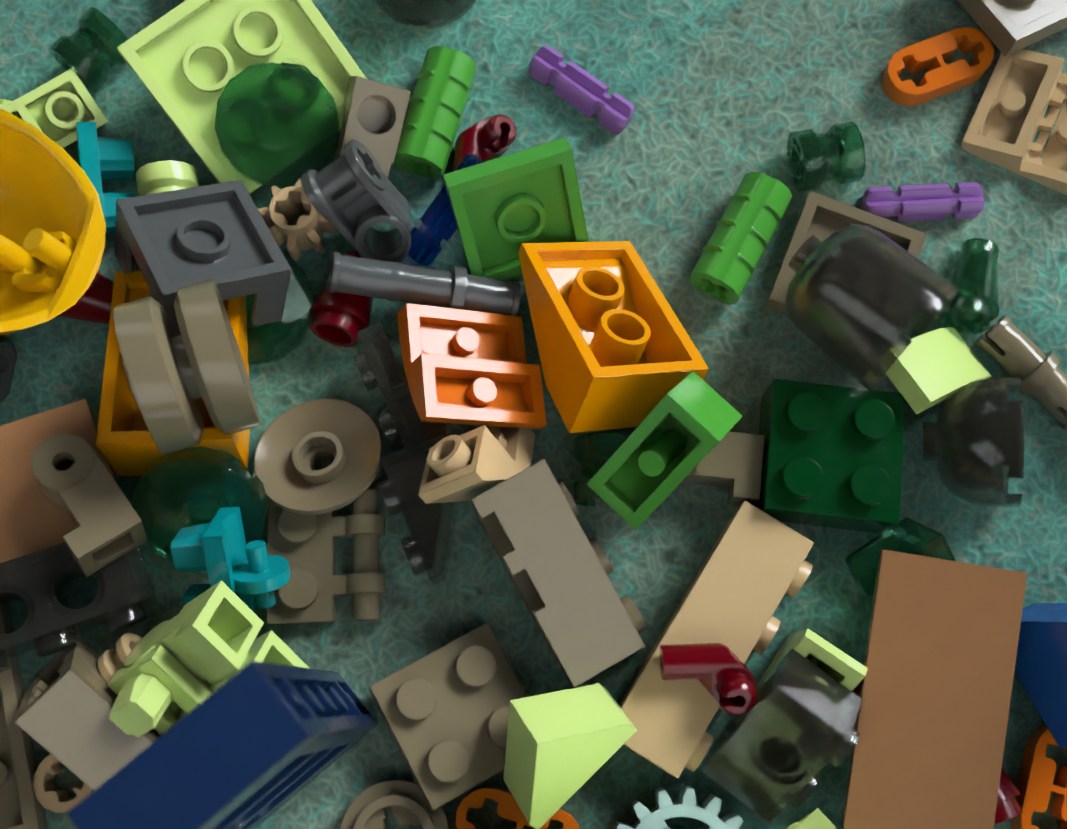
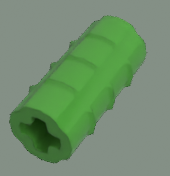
(435, 112)
(741, 237)

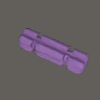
(581, 89)
(924, 201)

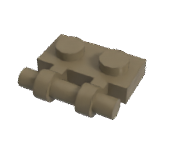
(310, 549)

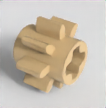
(309, 228)

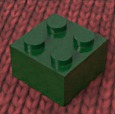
(831, 455)

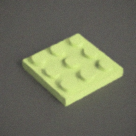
(205, 43)

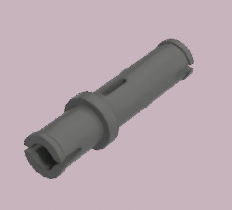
(422, 285)

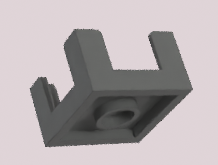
(203, 236)

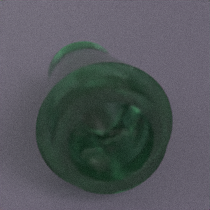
(977, 279)

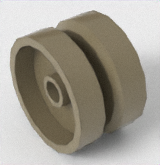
(175, 370)

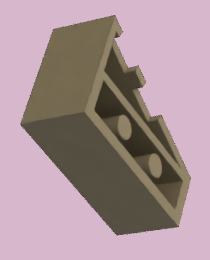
(559, 572)

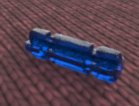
(437, 223)

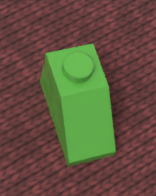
(664, 449)

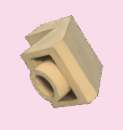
(474, 462)

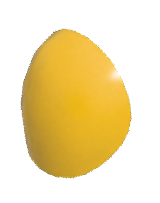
(47, 227)

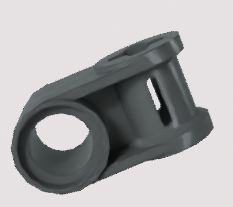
(354, 197)

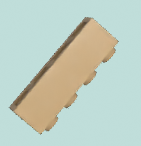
(725, 604)

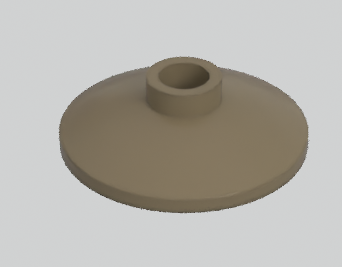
(304, 437)

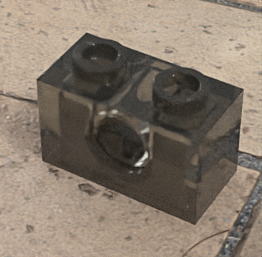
(786, 737)

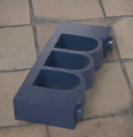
(234, 754)

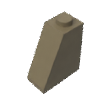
(69, 716)

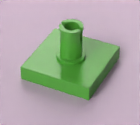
(514, 202)

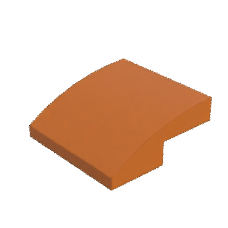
(469, 368)

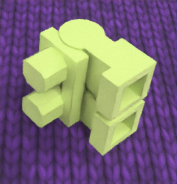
(191, 659)

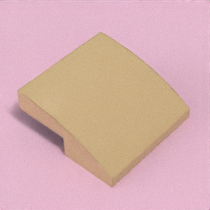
(1013, 113)

